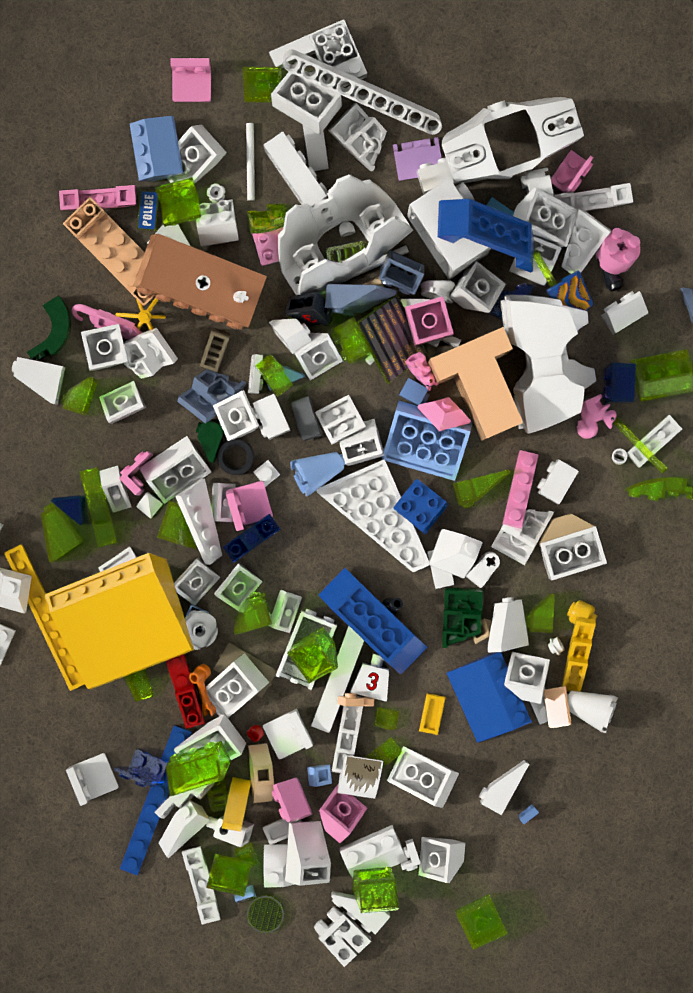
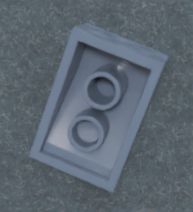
(355, 298)

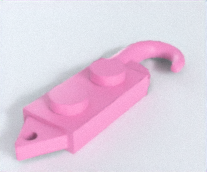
(102, 319)

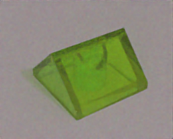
(260, 83)

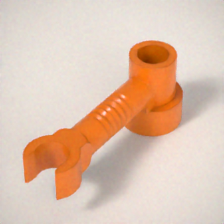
(198, 677)

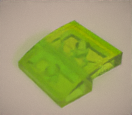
(267, 220)

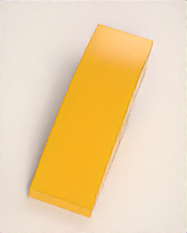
(236, 804)

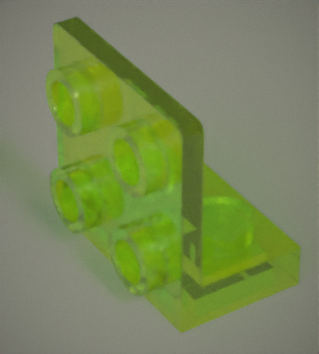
(179, 202)

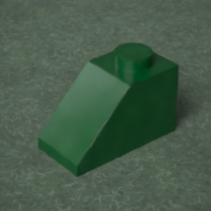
(210, 438)

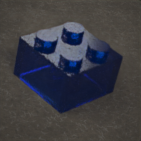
(619, 383)

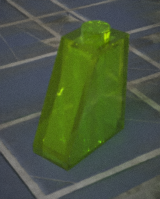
(59, 532)

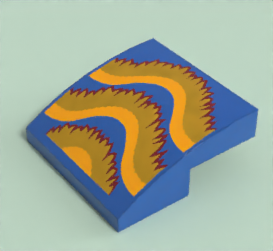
(572, 292)

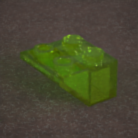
(375, 890)

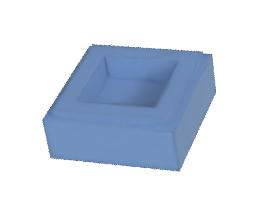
(528, 814)

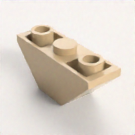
(563, 526)
(261, 773)

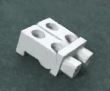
(342, 936)

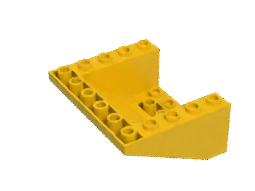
(121, 620)

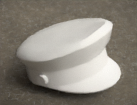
(437, 288)

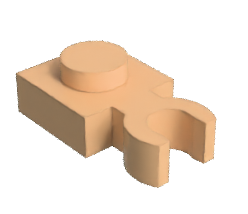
(351, 699)

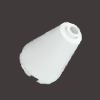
(592, 708)

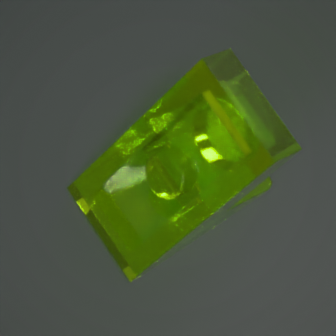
(274, 375)

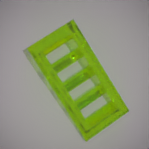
(330, 256)
(215, 808)

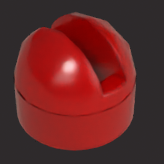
(255, 733)

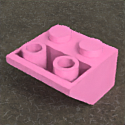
(292, 800)

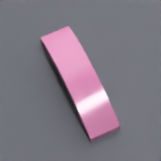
(106, 198)

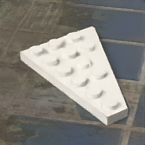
(368, 502)

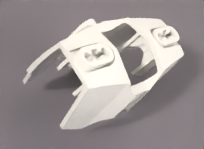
(472, 137)
(347, 201)
(551, 383)

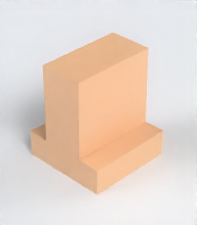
(480, 381)

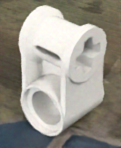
(480, 572)

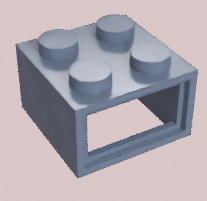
(400, 278)

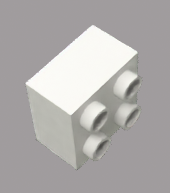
(423, 215)

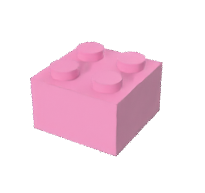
(429, 321)

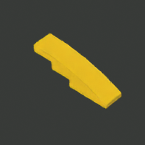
(578, 654)

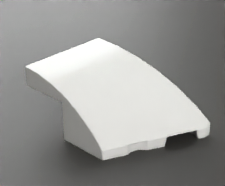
(359, 137)
(148, 353)
(520, 542)

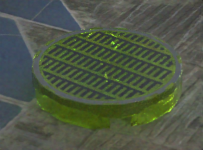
(265, 913)

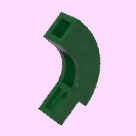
(60, 329)

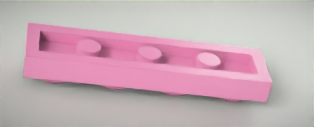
(520, 489)

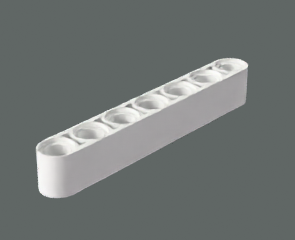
(338, 681)

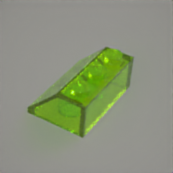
(663, 375)
(197, 768)

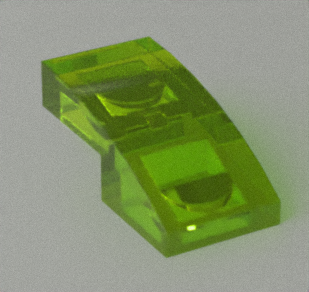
(385, 752)

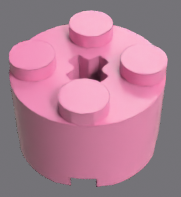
(618, 251)

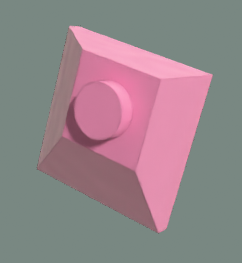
(444, 414)
(341, 814)

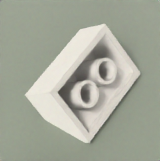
(549, 217)
(175, 469)
(572, 553)
(374, 851)

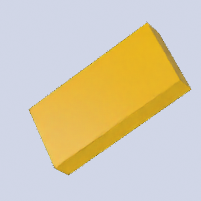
(432, 713)

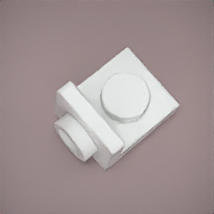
(410, 852)

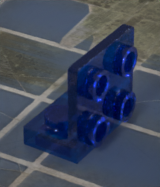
(144, 769)

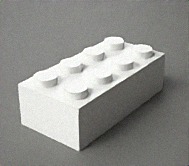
(294, 171)

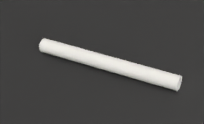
(250, 162)

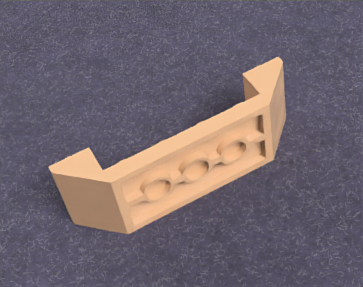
(108, 244)

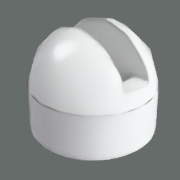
(346, 229)
(621, 453)

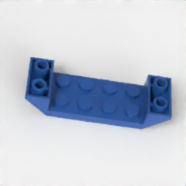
(487, 227)
(372, 621)

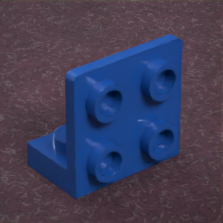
(421, 506)

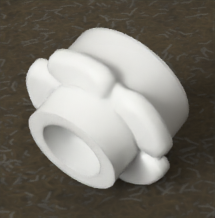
(213, 188)
(556, 646)

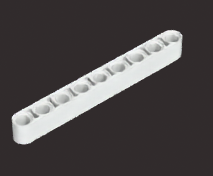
(357, 84)

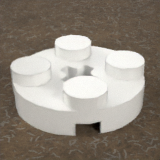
(208, 626)

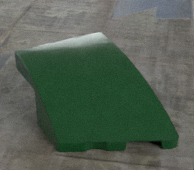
(461, 614)

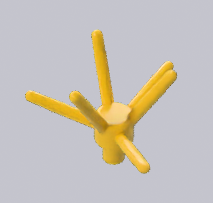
(144, 315)

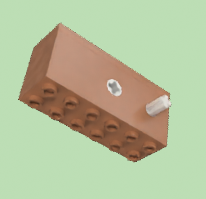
(172, 274)

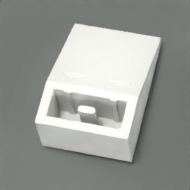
(336, 48)
(307, 854)

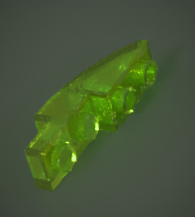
(657, 487)
(98, 507)

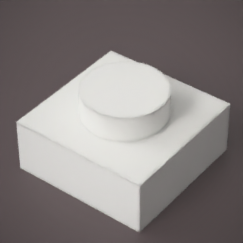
(266, 473)

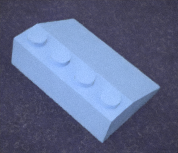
(421, 446)

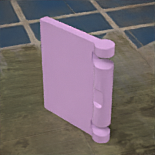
(414, 155)

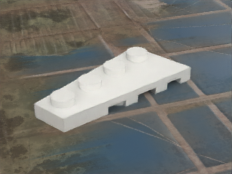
(200, 520)

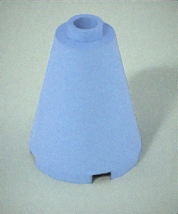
(316, 470)

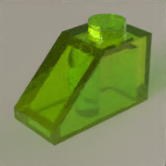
(541, 615)

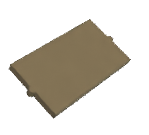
(233, 652)

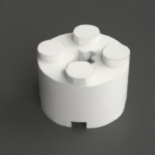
(537, 179)

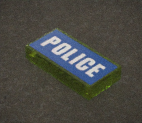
(148, 211)

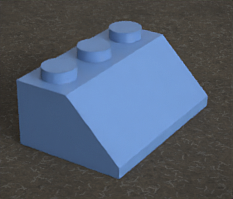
(156, 148)

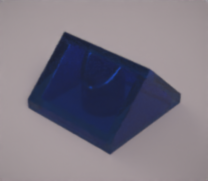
(74, 507)

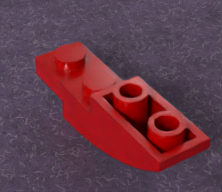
(185, 691)

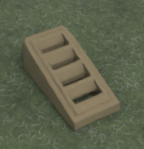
(214, 332)

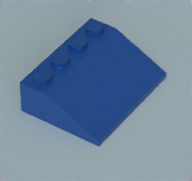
(485, 699)

